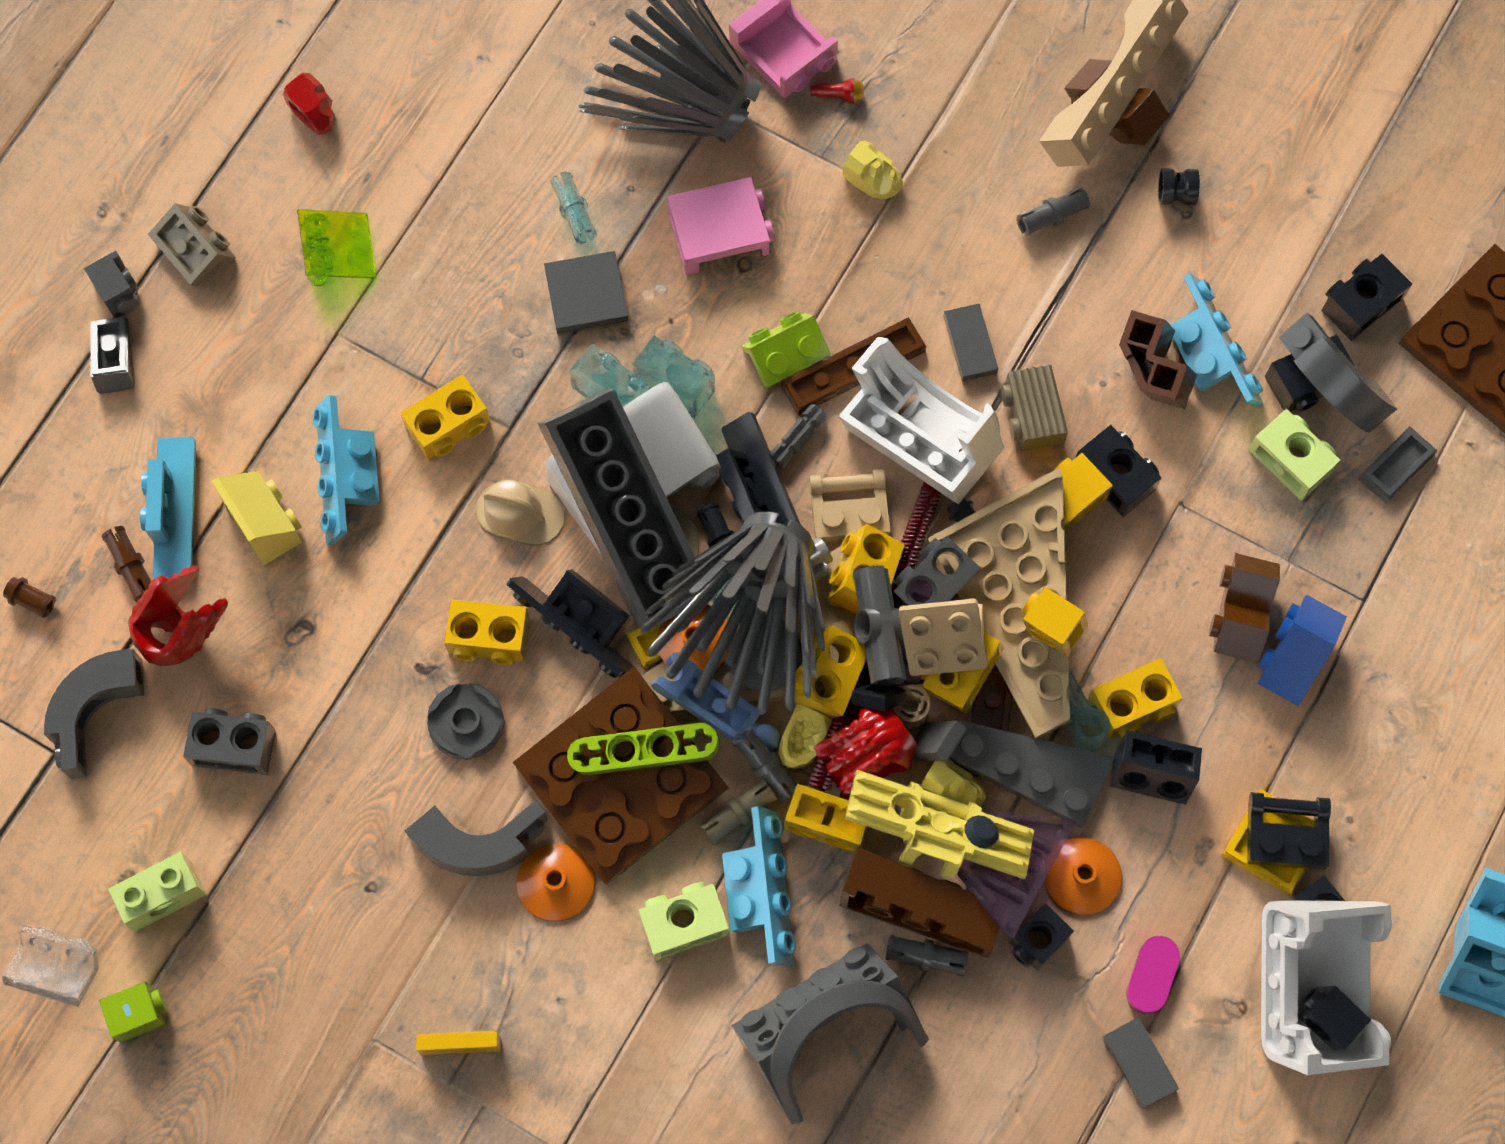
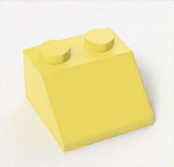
(258, 514)

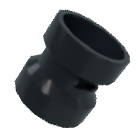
(1178, 186)

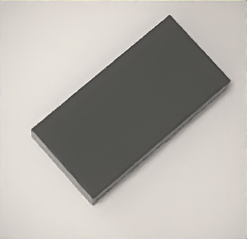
(970, 342)
(1397, 464)
(938, 740)
(1140, 1062)

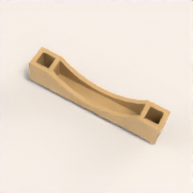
(1084, 126)

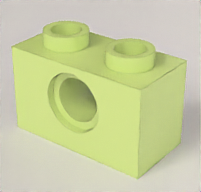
(1296, 473)
(157, 891)
(666, 938)

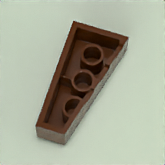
(918, 903)

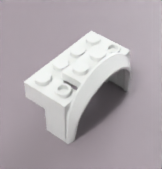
(934, 436)

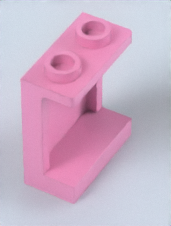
(782, 45)
(719, 222)

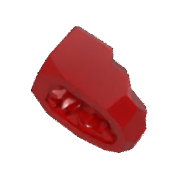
(310, 103)

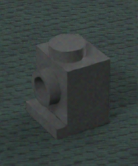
(113, 283)

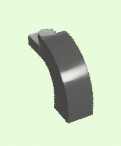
(1335, 376)
(80, 695)
(476, 853)

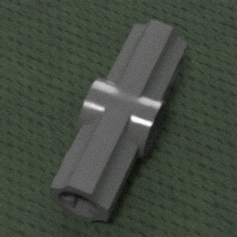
(879, 626)

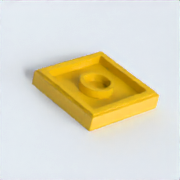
(1279, 877)

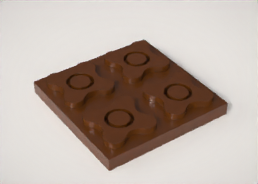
(1465, 337)
(620, 813)

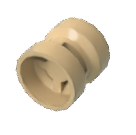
(911, 714)

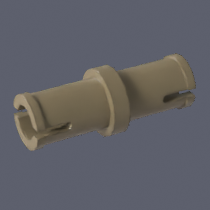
(737, 812)

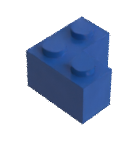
(1306, 642)

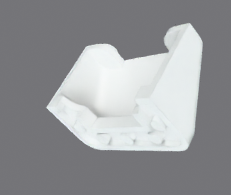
(669, 441)
(1313, 947)

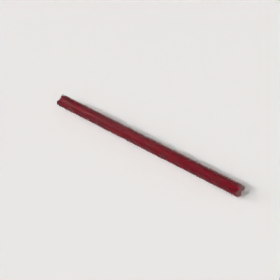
(911, 538)

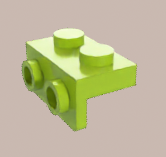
(786, 348)

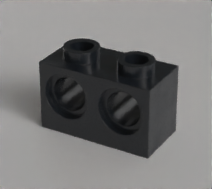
(1156, 767)

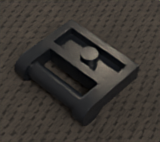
(1288, 844)

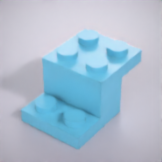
(1478, 961)

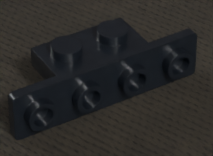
(752, 473)
(581, 614)

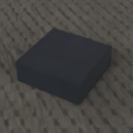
(878, 697)

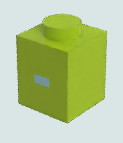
(133, 1011)

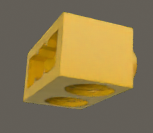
(439, 410)
(883, 551)
(1054, 620)
(490, 621)
(837, 677)
(1130, 691)
(823, 819)

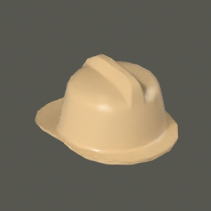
(520, 512)

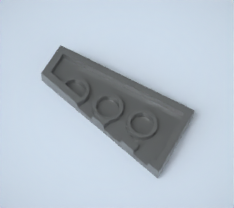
(1036, 770)

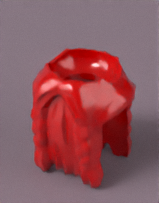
(160, 610)
(871, 744)

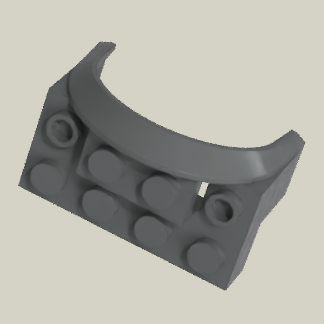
(782, 1027)

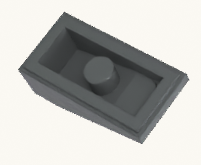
(111, 355)

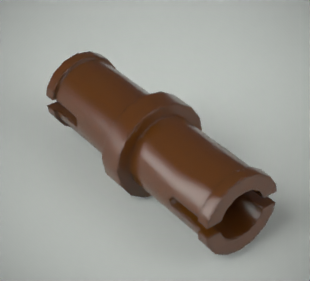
(128, 562)

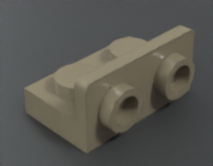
(190, 242)

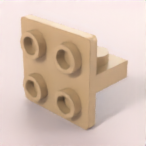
(944, 636)

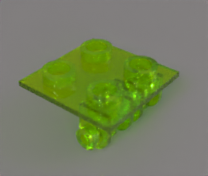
(335, 245)

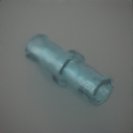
(573, 207)

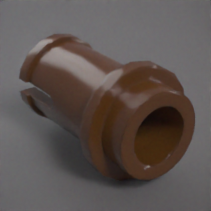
(21, 593)

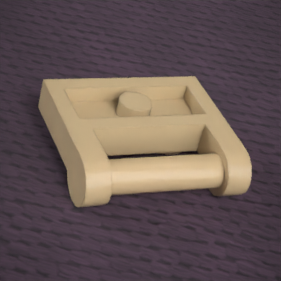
(838, 518)

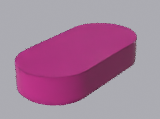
(1152, 975)

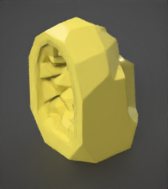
(872, 172)
(801, 735)
(954, 783)

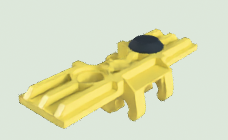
(939, 826)

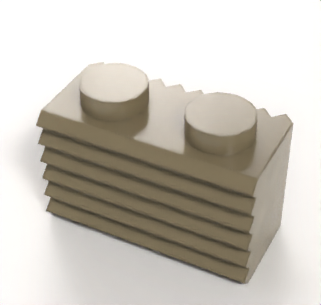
(1035, 408)

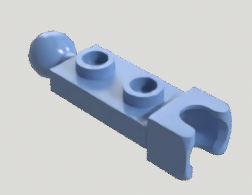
(711, 706)

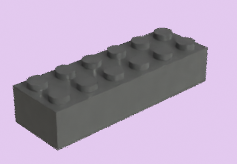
(619, 500)

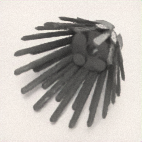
(697, 74)
(763, 569)

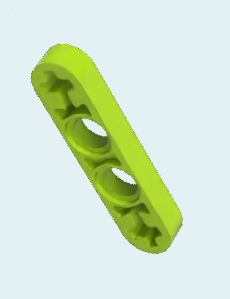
(643, 743)

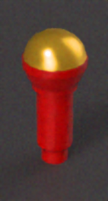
(850, 90)

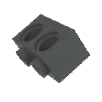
(942, 586)
(227, 751)

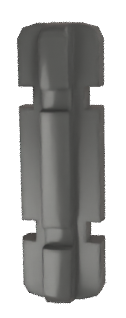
(798, 435)

